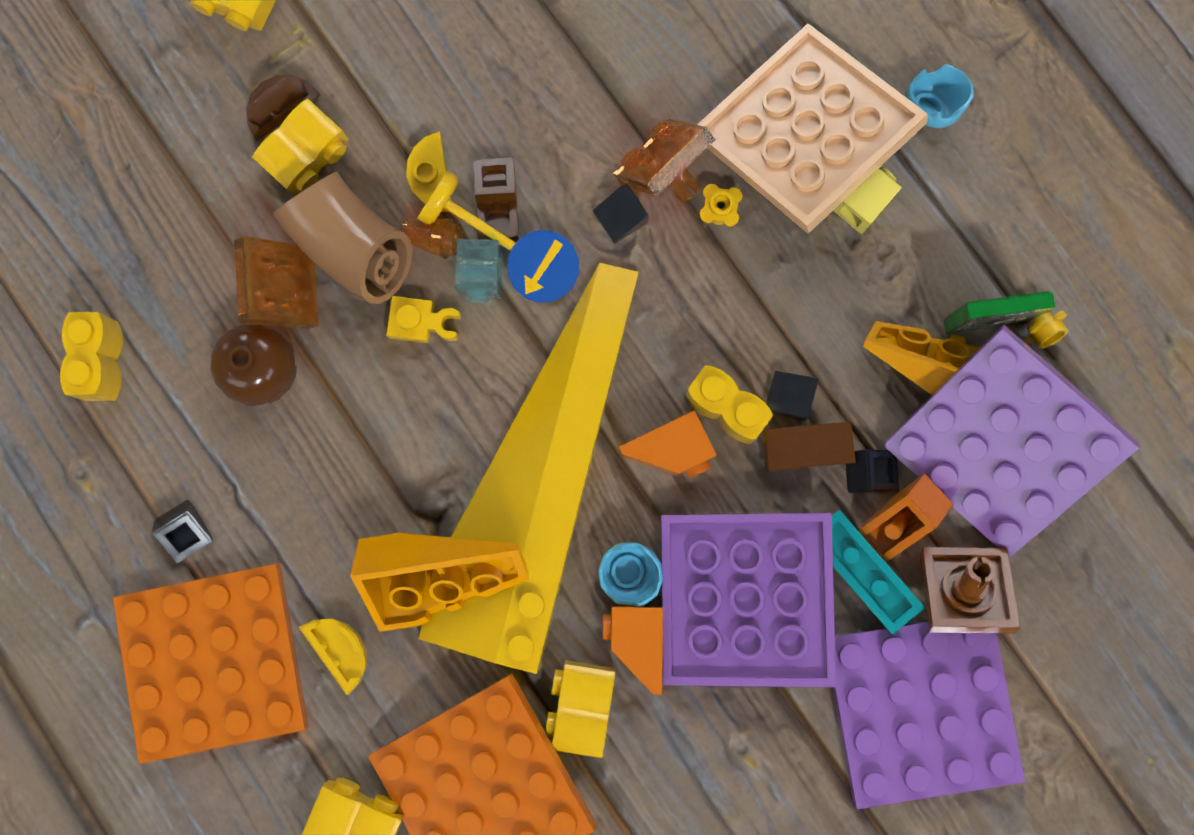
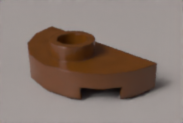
(275, 101)

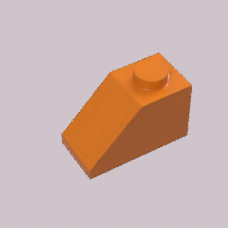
(673, 447)
(906, 518)
(638, 641)

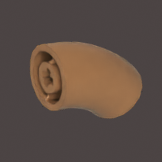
(347, 239)

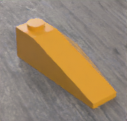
(917, 355)
(417, 575)

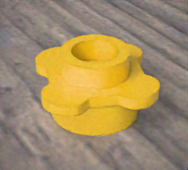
(726, 215)
(1047, 329)

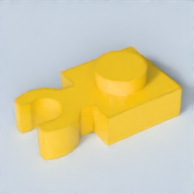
(414, 320)

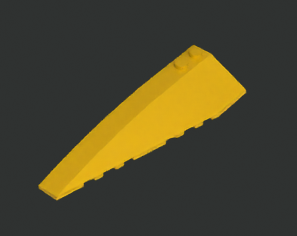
(539, 482)

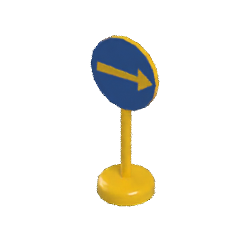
(539, 264)

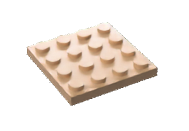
(811, 127)

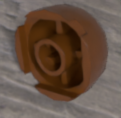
(253, 364)

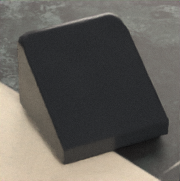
(621, 214)
(792, 395)
(872, 472)
(181, 531)

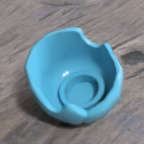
(941, 95)
(630, 574)

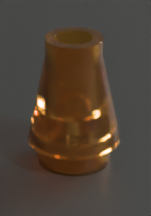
(436, 238)

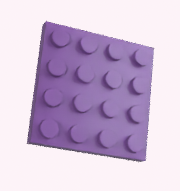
(1011, 442)
(748, 600)
(923, 714)

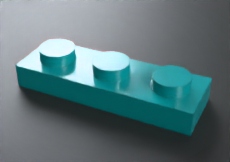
(871, 576)

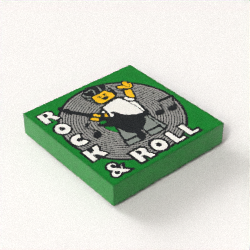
(999, 312)

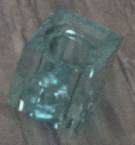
(478, 269)

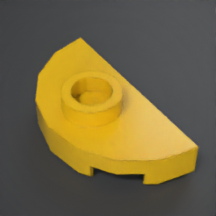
(426, 167)
(339, 650)

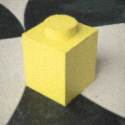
(868, 200)

